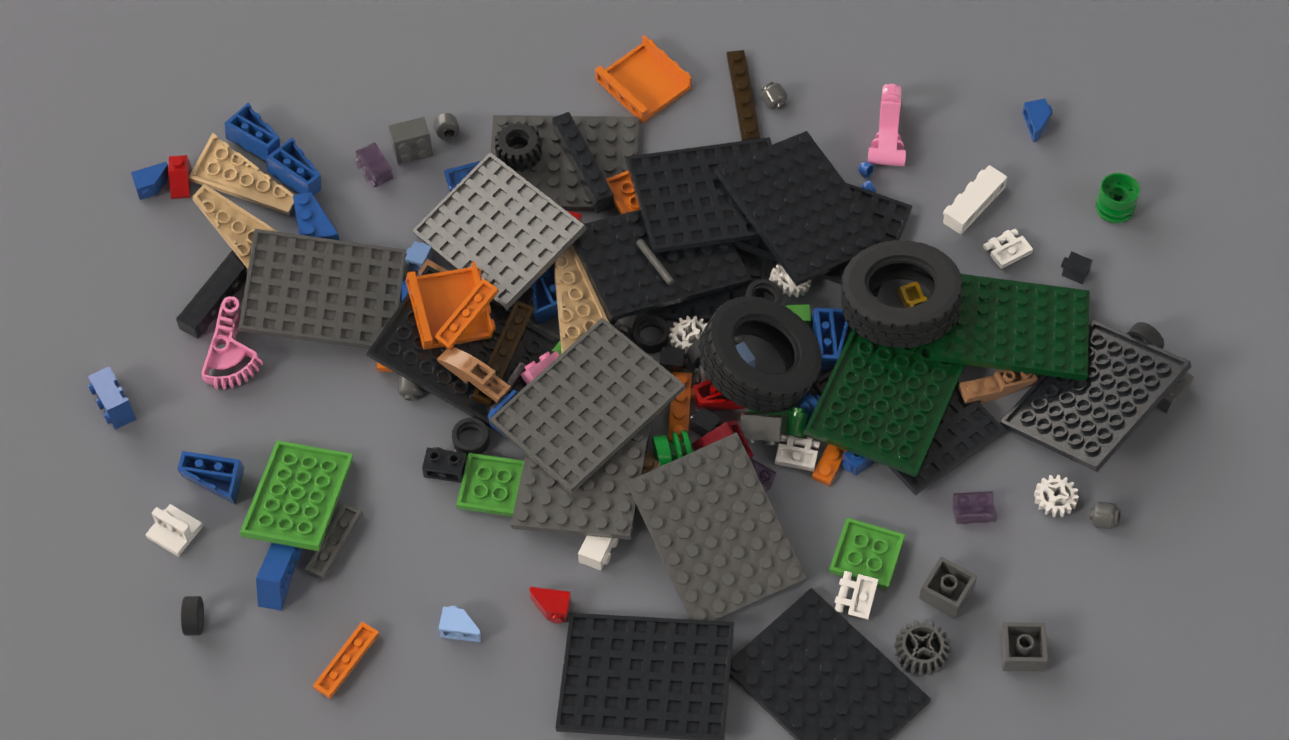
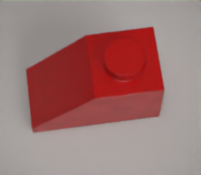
(179, 171)
(552, 603)

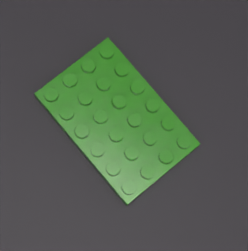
(297, 495)

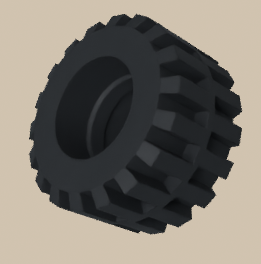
(518, 135)

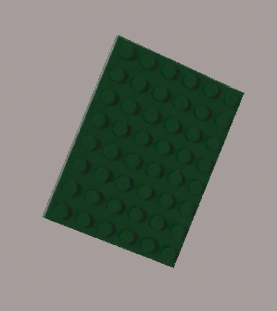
(1019, 328)
(884, 402)

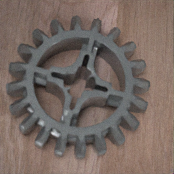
(912, 636)

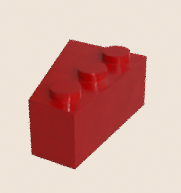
(709, 397)

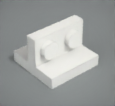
(173, 529)

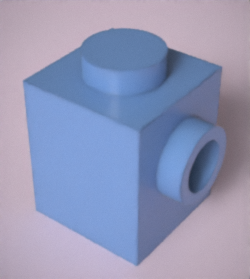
(417, 255)

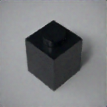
(1076, 267)
(673, 359)
(704, 421)

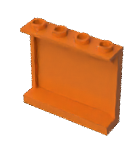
(644, 80)
(438, 297)

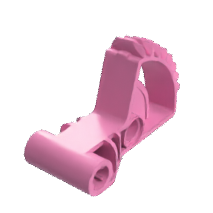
(887, 145)
(233, 352)

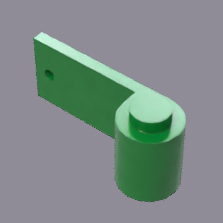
(793, 421)

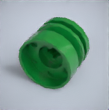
(1117, 198)
(669, 451)

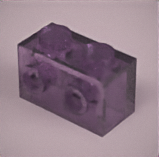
(374, 165)

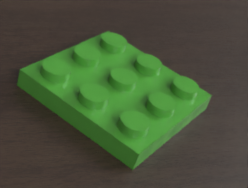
(490, 484)
(867, 552)

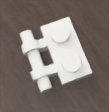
(1011, 252)
(797, 457)
(862, 596)

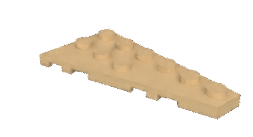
(237, 176)
(230, 221)
(576, 299)

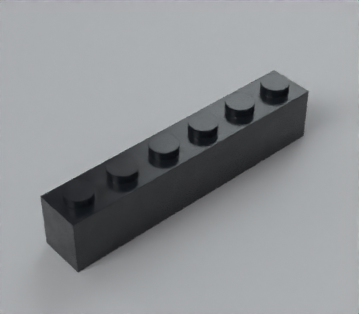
(583, 162)
(207, 302)

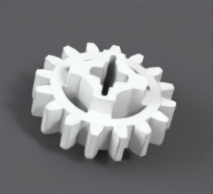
(786, 284)
(687, 332)
(1059, 494)

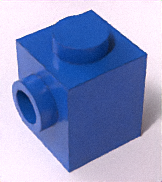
(854, 462)

